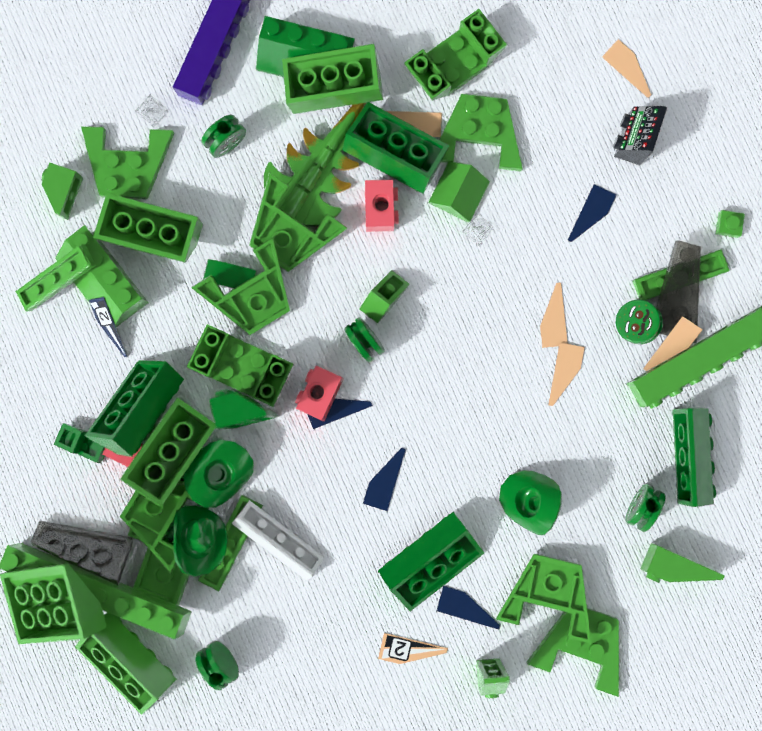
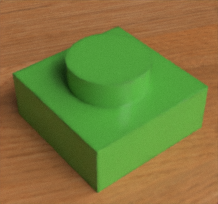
(730, 224)

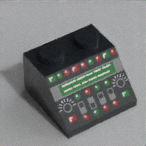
(639, 133)

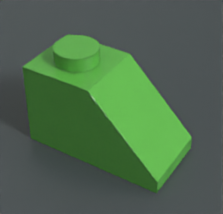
(61, 188)
(384, 296)

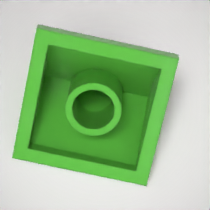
(459, 190)

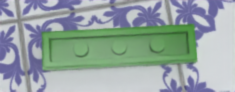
(710, 266)
(55, 278)
(236, 540)

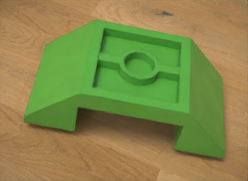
(457, 57)
(240, 365)

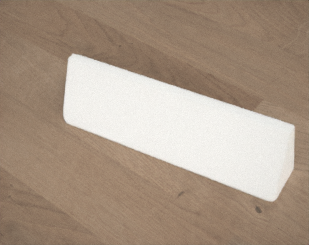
(278, 540)

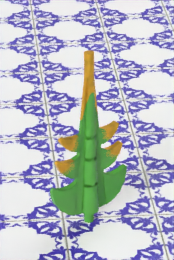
(314, 172)

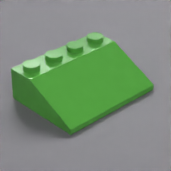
(51, 605)

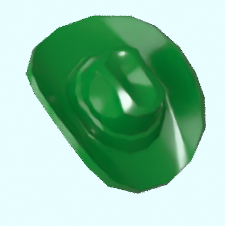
(218, 473)
(531, 500)
(198, 540)

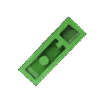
(671, 567)
(491, 677)

